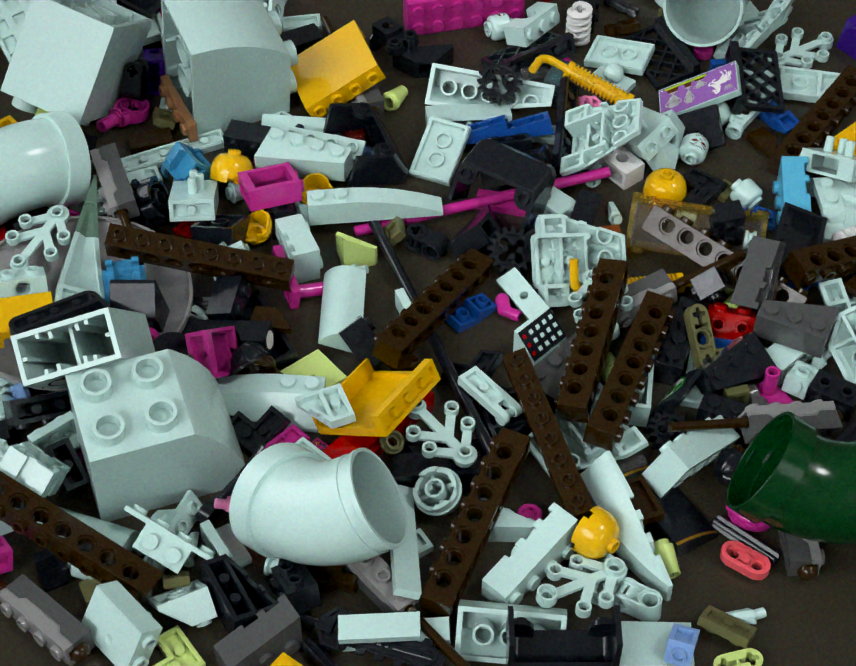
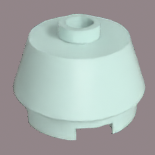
(437, 491)

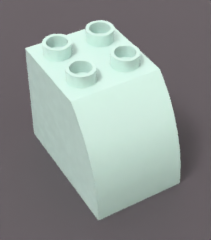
(74, 56)
(227, 60)
(152, 431)

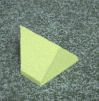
(355, 251)

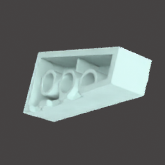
(686, 457)

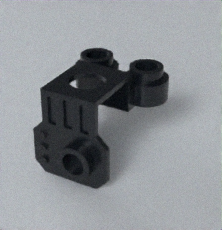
(392, 37)

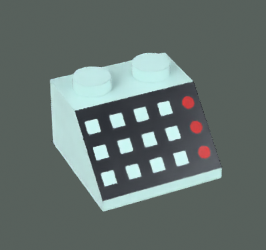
(539, 335)

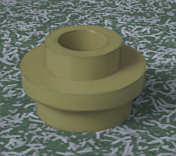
(398, 441)

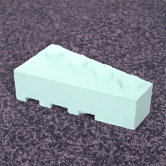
(304, 155)
(529, 558)

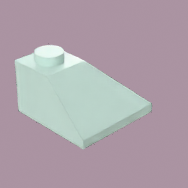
(187, 604)

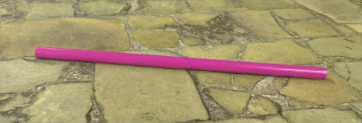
(494, 198)

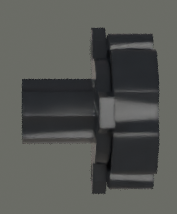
(151, 198)

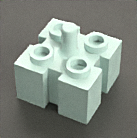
(34, 468)

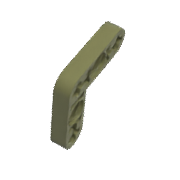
(700, 351)

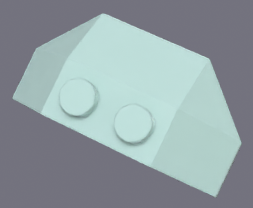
(843, 343)

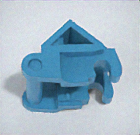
(183, 159)
(122, 270)

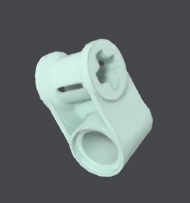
(637, 600)

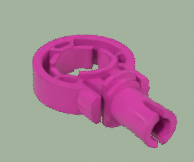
(122, 116)

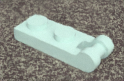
(489, 395)

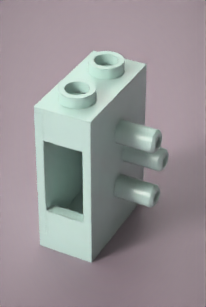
(655, 134)
(832, 163)
(193, 199)
(121, 625)

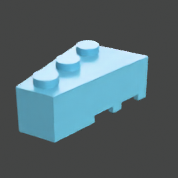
(791, 184)

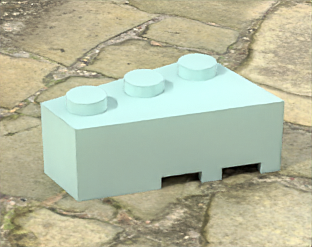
(300, 246)

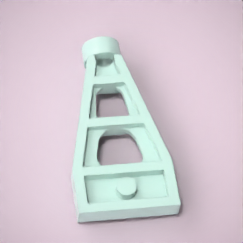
(741, 121)

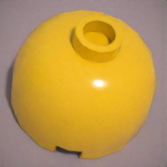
(227, 165)
(665, 184)
(596, 535)

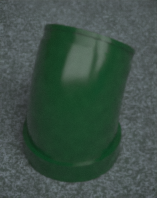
(797, 482)

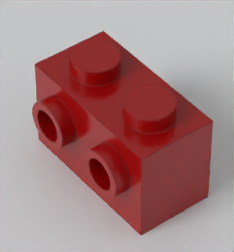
(731, 322)

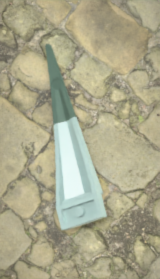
(83, 262)

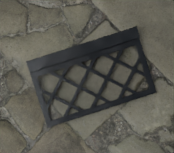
(549, 44)
(674, 48)
(739, 103)

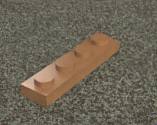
(179, 110)

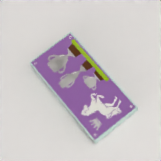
(702, 90)

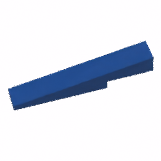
(534, 125)

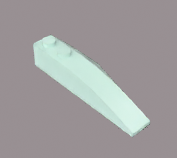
(459, 86)
(369, 204)
(257, 392)
(637, 549)

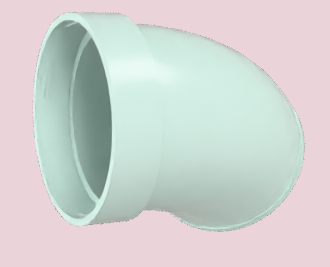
(703, 21)
(42, 164)
(317, 508)

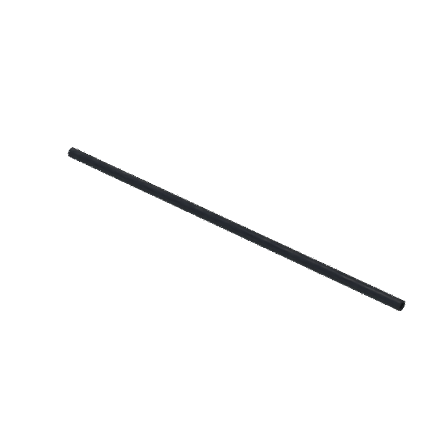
(434, 340)

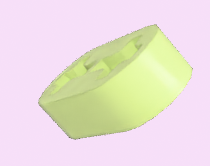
(738, 658)

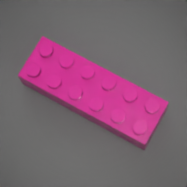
(449, 15)

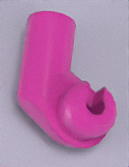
(505, 309)

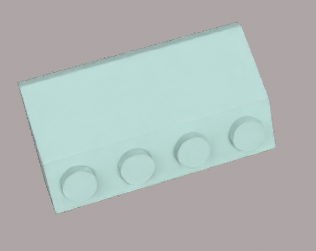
(483, 627)

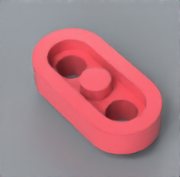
(745, 560)

